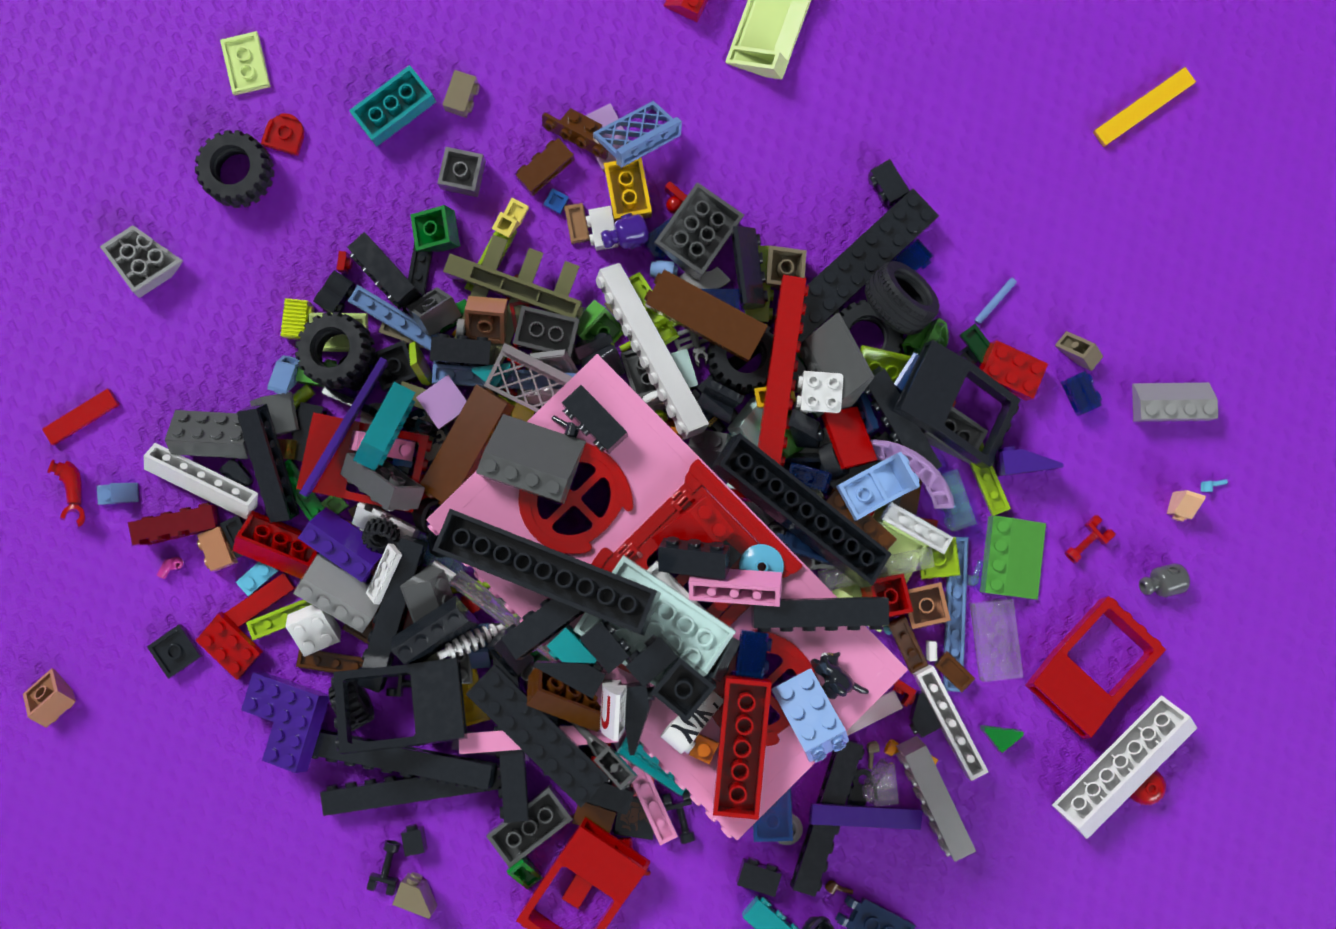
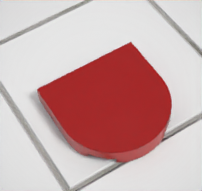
(284, 134)

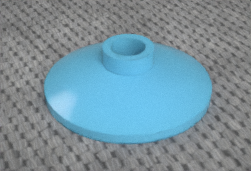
(764, 554)

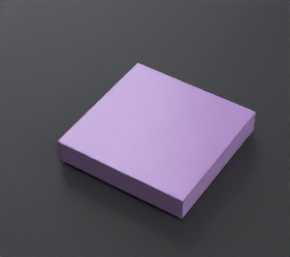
(442, 401)

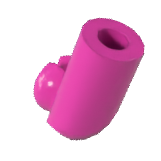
(169, 564)

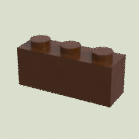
(545, 166)

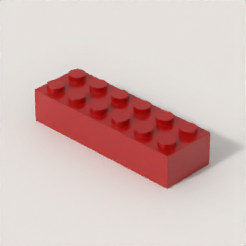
(742, 747)

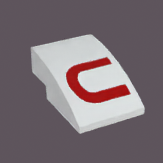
(613, 709)

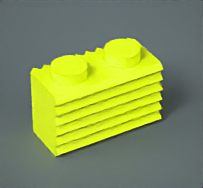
(295, 317)

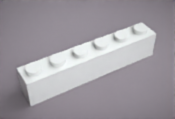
(200, 481)
(951, 723)

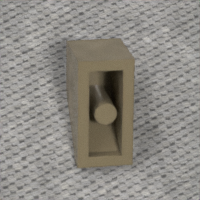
(1079, 350)

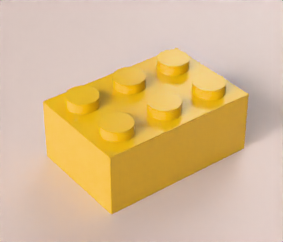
(628, 189)

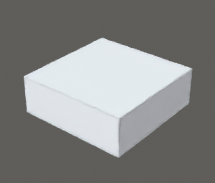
(931, 650)

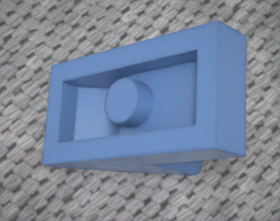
(117, 493)

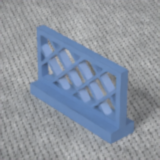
(647, 141)

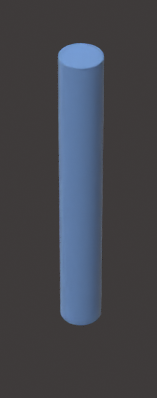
(994, 302)

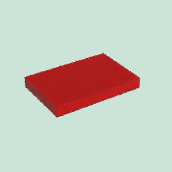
(849, 438)

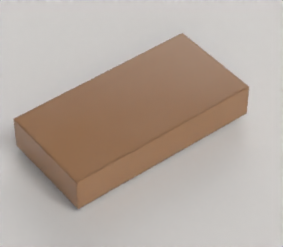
(577, 223)

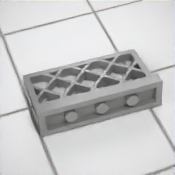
(531, 363)

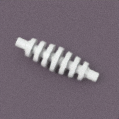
(471, 640)

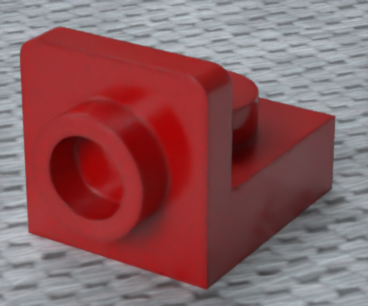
(902, 687)

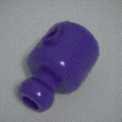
(628, 232)

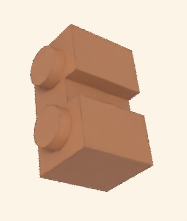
(216, 549)

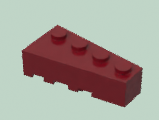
(174, 525)

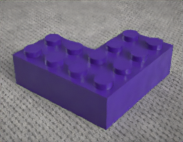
(296, 718)

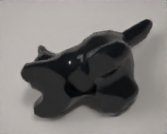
(836, 680)

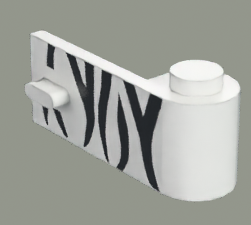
(682, 733)

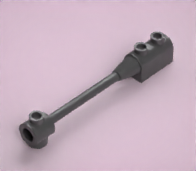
(605, 755)

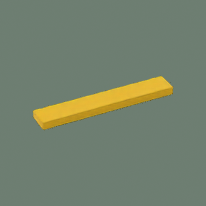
(1144, 106)

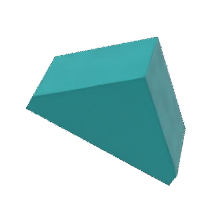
(497, 381)

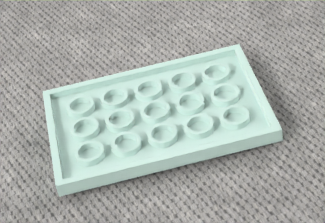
(680, 621)

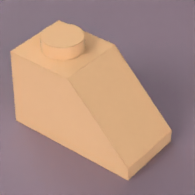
(1184, 504)

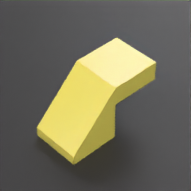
(511, 218)

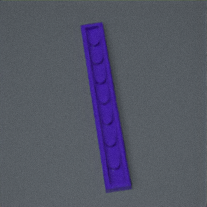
(344, 427)

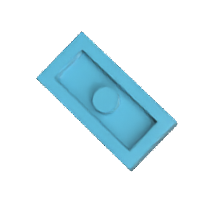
(256, 578)

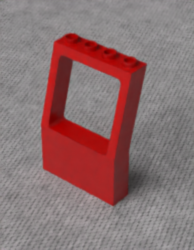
(332, 482)
(1073, 692)
(598, 860)

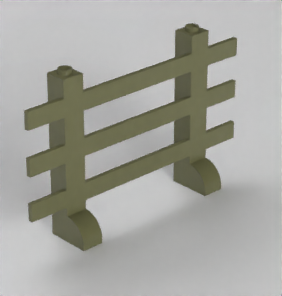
(487, 278)

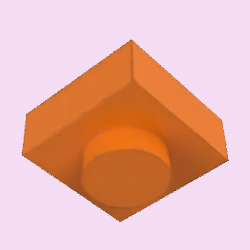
(704, 748)

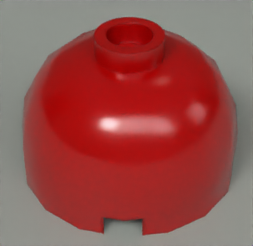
(1151, 790)

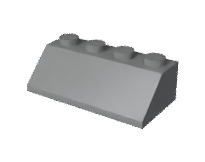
(1174, 402)
(337, 593)

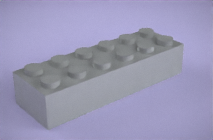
(935, 799)

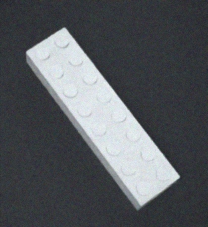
(1124, 766)

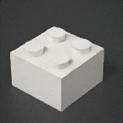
(312, 629)

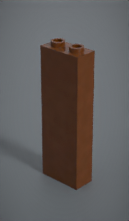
(705, 315)
(465, 443)

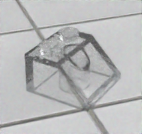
(881, 784)

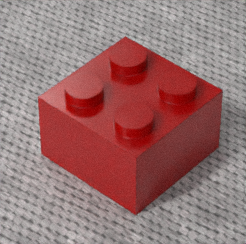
(895, 589)

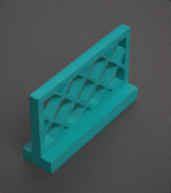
(649, 766)

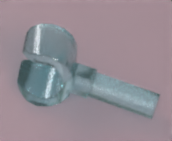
(973, 579)

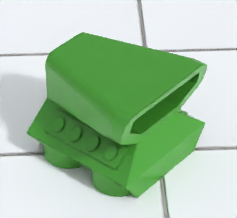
(935, 330)

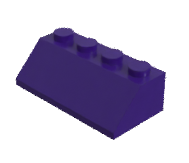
(341, 544)

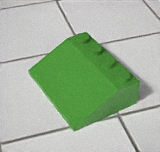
(1012, 557)

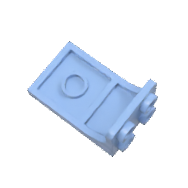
(878, 485)
(811, 715)

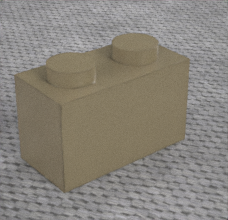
(461, 94)

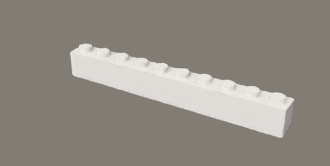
(651, 351)

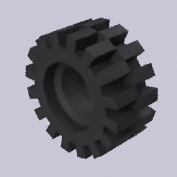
(383, 528)

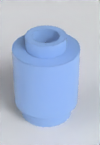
(659, 266)

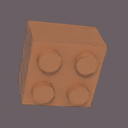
(928, 606)

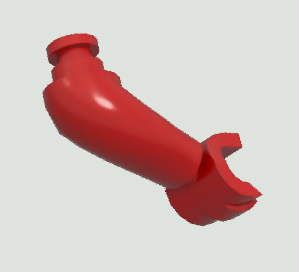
(71, 478)

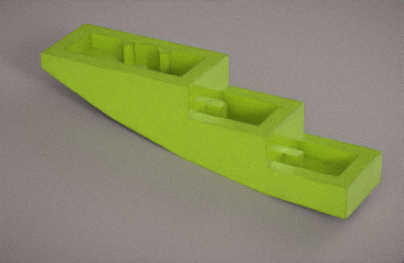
(661, 323)

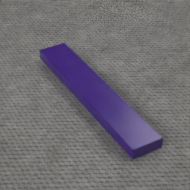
(865, 816)

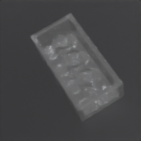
(996, 640)

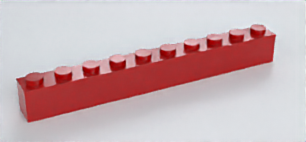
(781, 367)

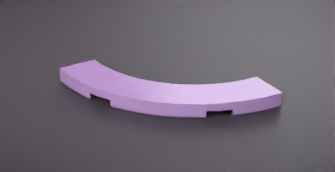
(926, 472)

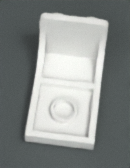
(819, 392)

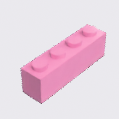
(739, 588)

